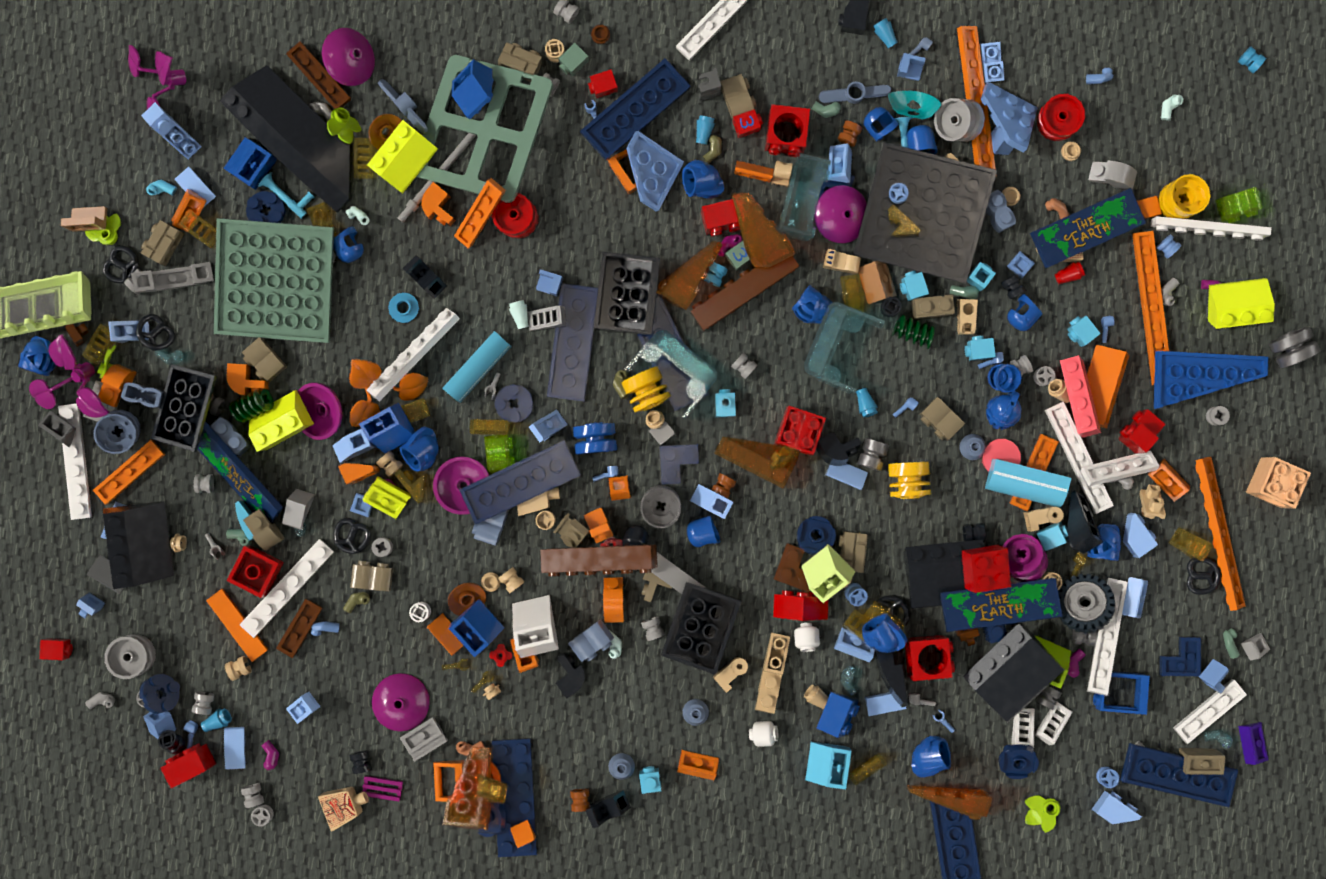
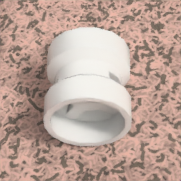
(422, 613)

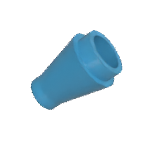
(885, 32)
(704, 128)
(866, 404)
(218, 719)

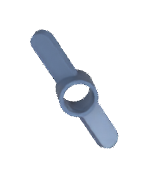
(843, 94)
(404, 104)

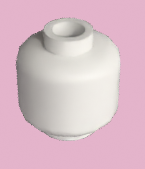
(807, 637)
(763, 733)

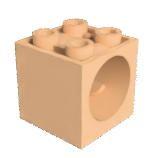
(1278, 482)

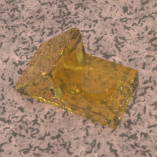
(907, 227)
(852, 292)
(416, 488)
(1190, 544)

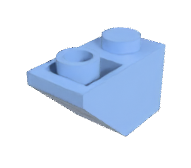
(352, 446)
(711, 501)
(1137, 537)
(1113, 810)

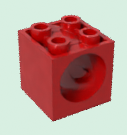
(795, 115)
(800, 430)
(915, 646)

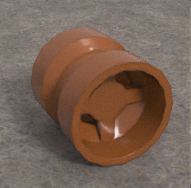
(850, 133)
(723, 485)
(580, 800)

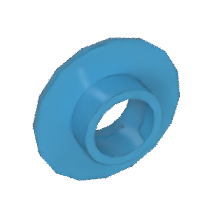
(407, 316)

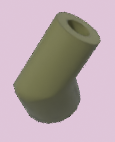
(715, 149)
(620, 376)
(356, 599)

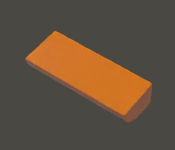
(1105, 380)

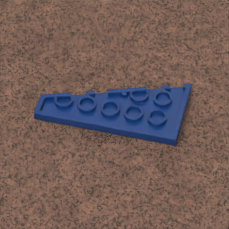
(1190, 374)

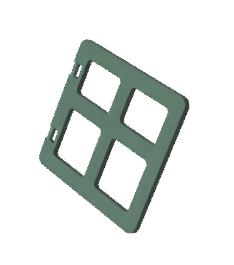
(487, 129)

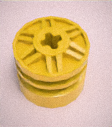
(1193, 194)
(646, 390)
(909, 479)

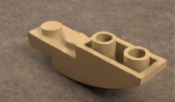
(772, 673)

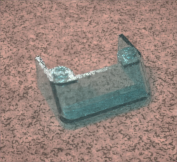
(802, 197)
(835, 320)
(684, 358)

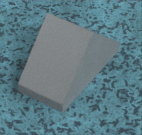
(297, 508)

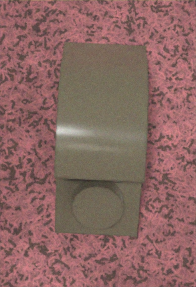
(264, 532)
(649, 590)

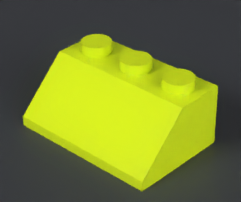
(402, 156)
(1240, 303)
(280, 423)

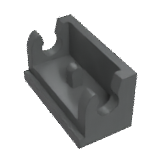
(710, 88)

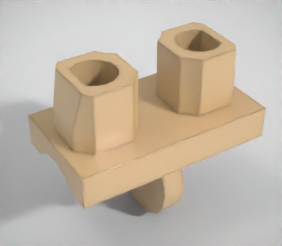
(1152, 502)

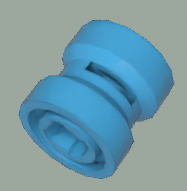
(1251, 59)
(715, 274)

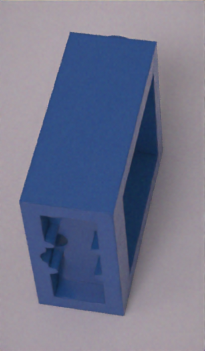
(1140, 699)

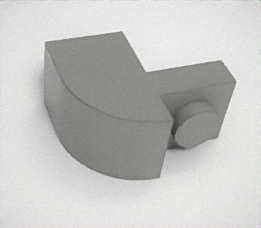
(1114, 173)

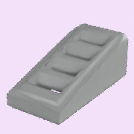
(560, 314)

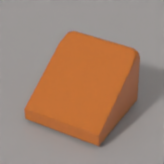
(619, 488)
(523, 833)

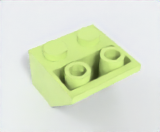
(827, 573)

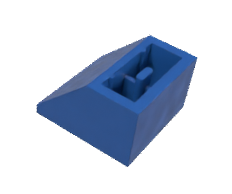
(473, 88)
(250, 163)
(388, 428)
(476, 627)
(838, 715)

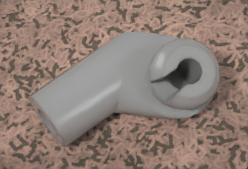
(100, 698)

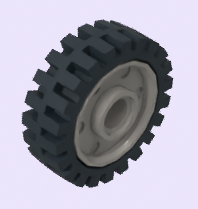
(1091, 617)

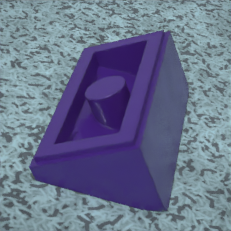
(1253, 743)

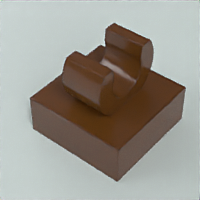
(76, 333)
(968, 635)

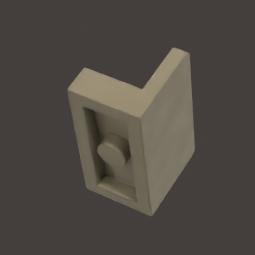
(1202, 761)

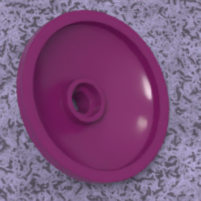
(340, 58)
(831, 216)
(327, 421)
(448, 482)
(410, 693)

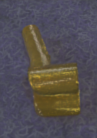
(1080, 560)
(455, 665)
(481, 682)

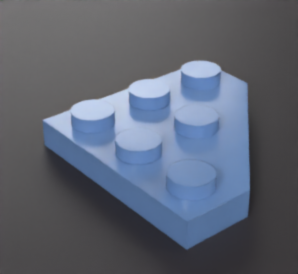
(1011, 115)
(652, 169)

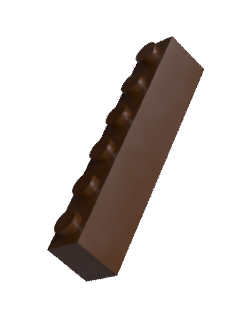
(740, 292)
(599, 559)

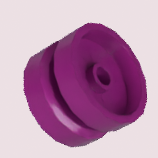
(1026, 558)

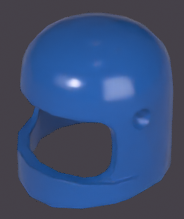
(885, 120)
(921, 138)
(343, 251)
(1027, 320)
(1004, 377)
(702, 532)

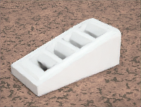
(1016, 727)
(1059, 727)

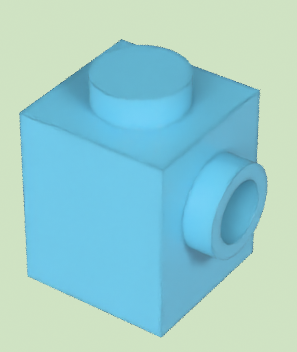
(980, 276)
(914, 285)
(1082, 330)
(980, 348)
(725, 403)
(1053, 536)
(650, 780)

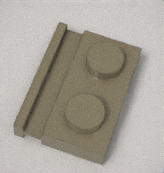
(571, 531)

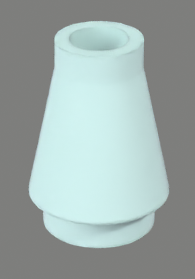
(519, 313)

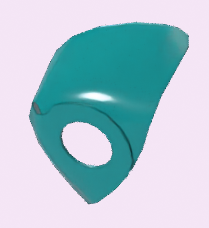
(928, 103)

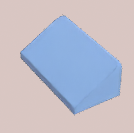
(840, 163)
(848, 474)
(1135, 597)
(852, 645)
(881, 704)

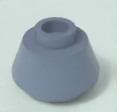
(967, 448)
(690, 710)
(620, 760)

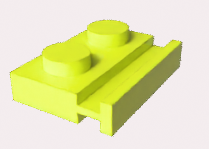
(386, 497)

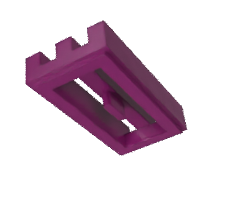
(387, 789)

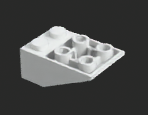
(534, 627)

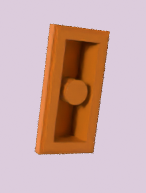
(753, 171)
(189, 201)
(1169, 481)
(441, 631)
(698, 765)

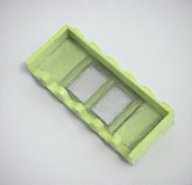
(44, 304)

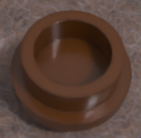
(600, 34)

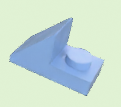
(125, 331)
(548, 426)
(303, 707)

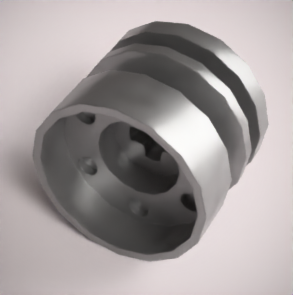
(657, 517)

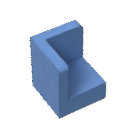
(911, 66)
(998, 142)
(549, 283)
(1214, 675)
(159, 723)

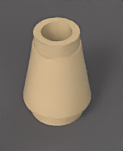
(1058, 389)
(816, 696)

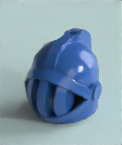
(705, 181)
(811, 306)
(37, 357)
(1004, 410)
(420, 449)
(1111, 543)
(883, 634)
(931, 756)

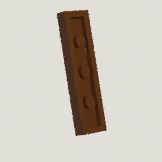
(318, 76)

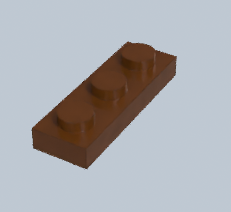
(299, 628)

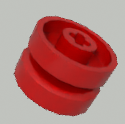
(1070, 120)
(522, 224)

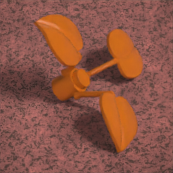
(363, 375)

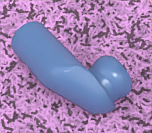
(1100, 78)
(324, 626)

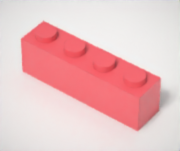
(1080, 396)

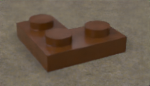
(788, 568)

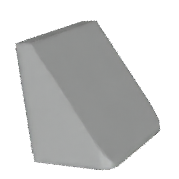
(662, 433)
(1255, 647)

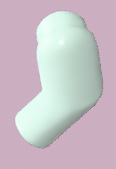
(1169, 104)
(361, 216)
(616, 647)

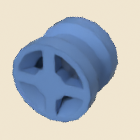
(896, 191)
(1168, 246)
(855, 599)
(1110, 779)

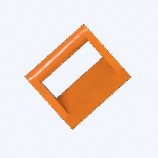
(620, 173)
(357, 472)
(458, 764)

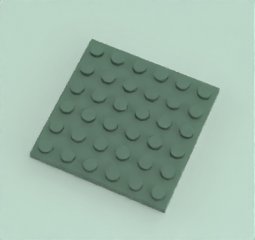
(273, 280)

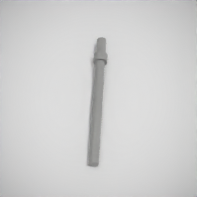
(412, 205)

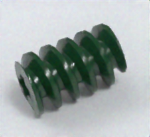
(914, 331)
(251, 405)

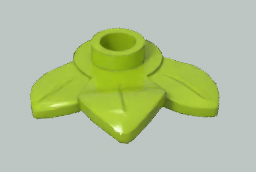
(343, 125)
(112, 225)
(106, 365)
(1039, 814)

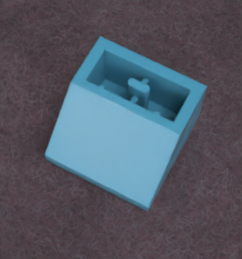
(828, 765)

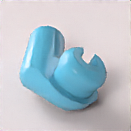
(160, 186)

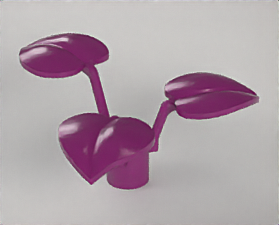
(162, 65)
(62, 355)

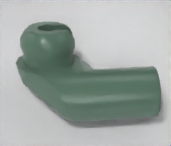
(826, 111)
(967, 292)
(238, 534)
(1230, 644)

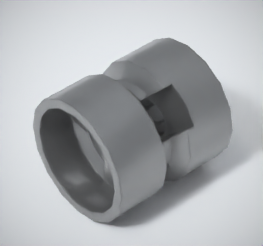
(873, 454)

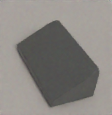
(58, 428)
(101, 572)

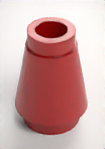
(1070, 273)

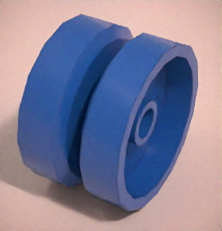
(594, 437)

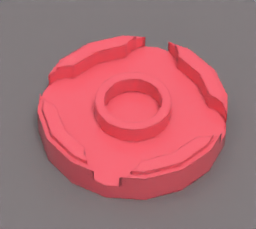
(1002, 450)

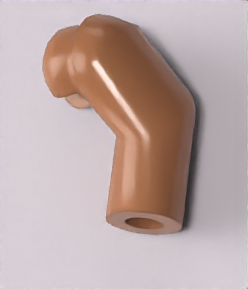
(1058, 206)
(464, 748)

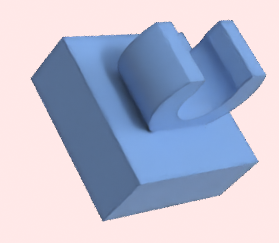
(89, 605)

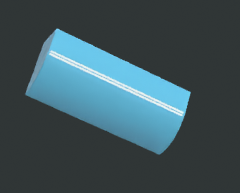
(476, 367)
(1027, 483)

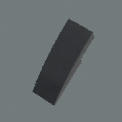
(892, 676)

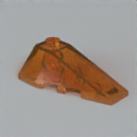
(761, 239)
(681, 285)
(755, 458)
(969, 802)
(465, 807)

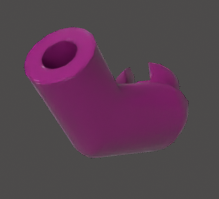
(728, 243)
(1073, 665)

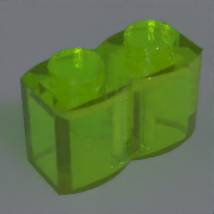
(1239, 204)
(498, 452)

